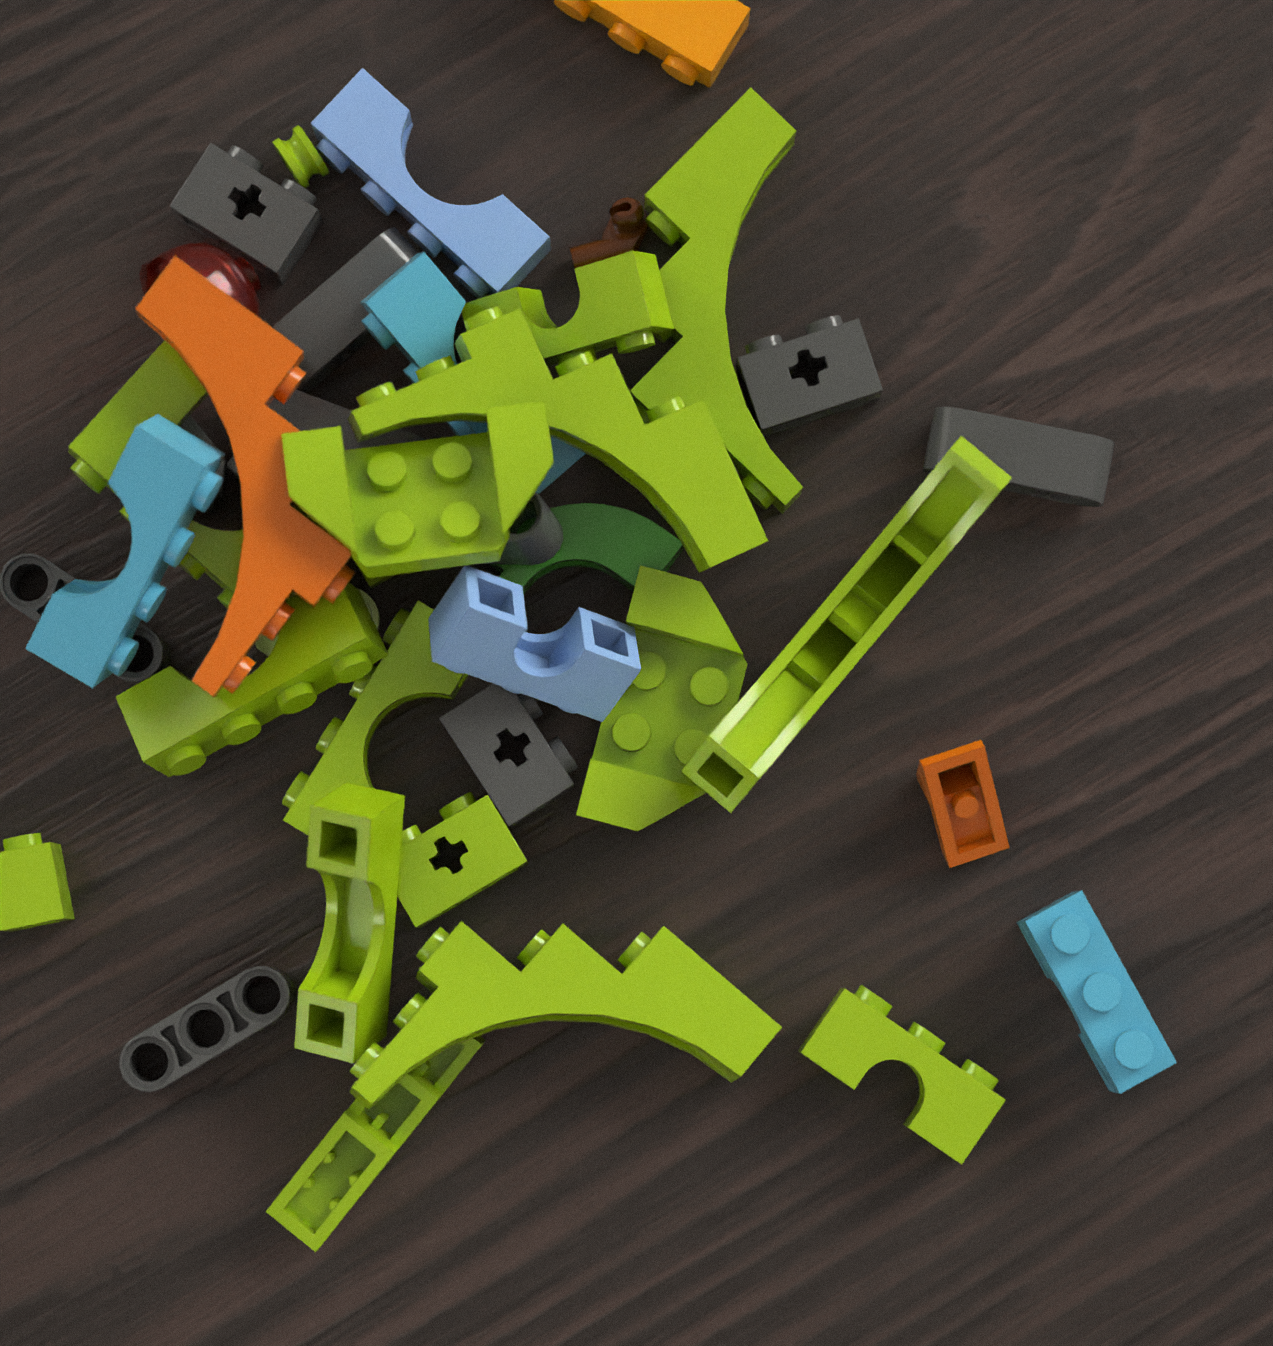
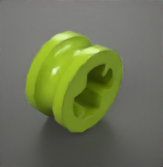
(300, 157)

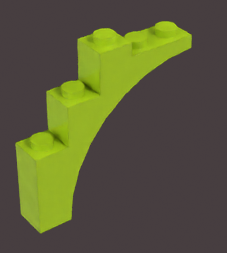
(703, 207)
(671, 460)
(846, 624)
(477, 991)

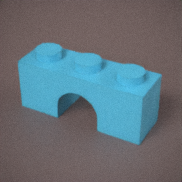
(1098, 992)

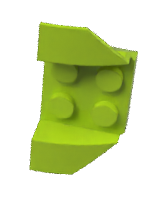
(422, 499)
(676, 701)

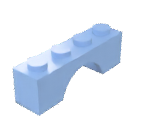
(487, 240)

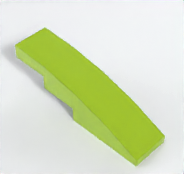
(362, 1147)

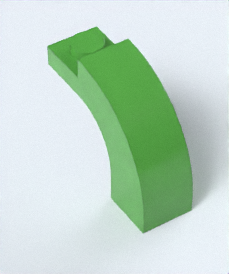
(601, 539)

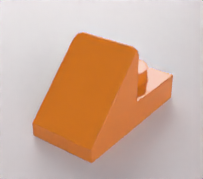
(963, 803)

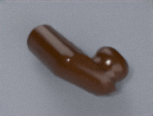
(622, 234)

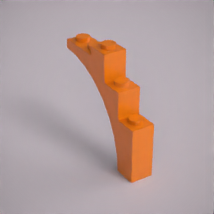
(243, 370)

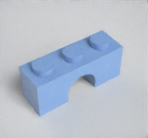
(577, 668)

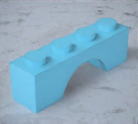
(419, 315)
(161, 484)

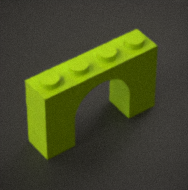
(169, 389)

